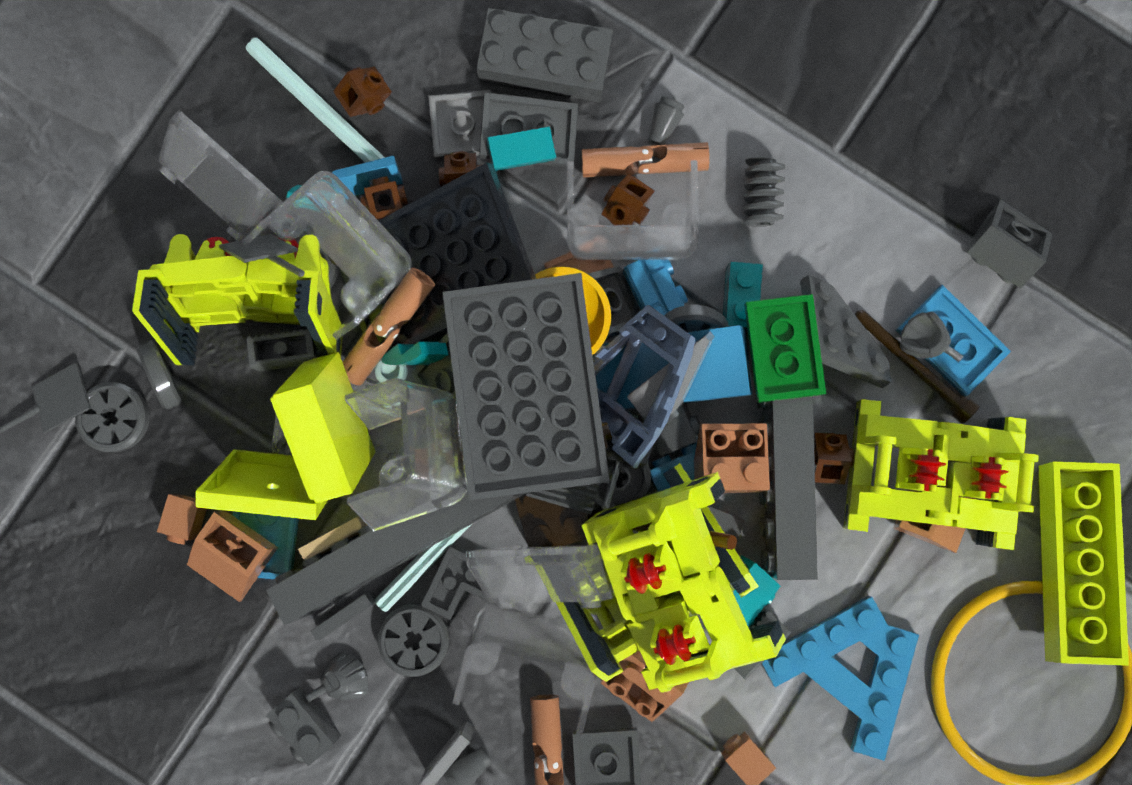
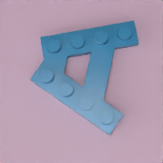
(873, 704)

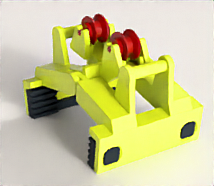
(997, 474)

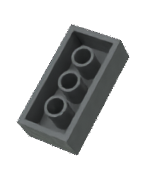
(544, 55)

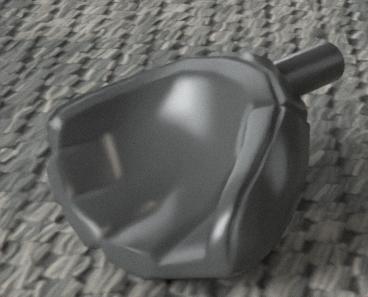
(927, 337)
(342, 679)

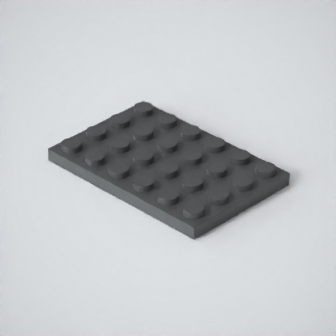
(525, 387)

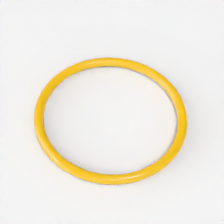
(941, 655)

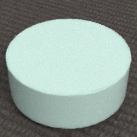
(385, 372)

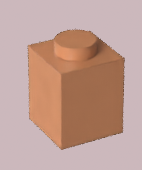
(181, 518)
(747, 759)

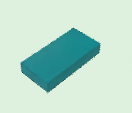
(521, 148)

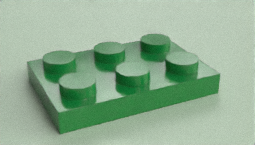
(785, 348)

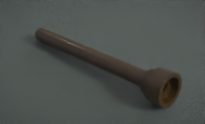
(962, 407)

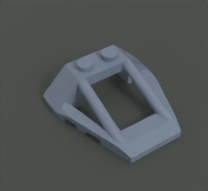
(629, 435)

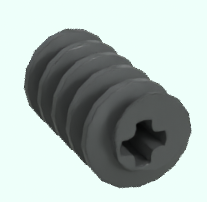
(762, 192)

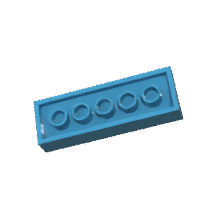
(721, 374)

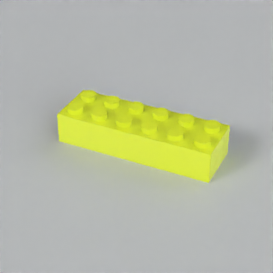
(1083, 563)

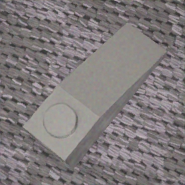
(645, 394)

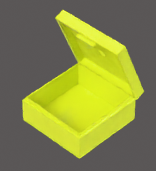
(326, 446)

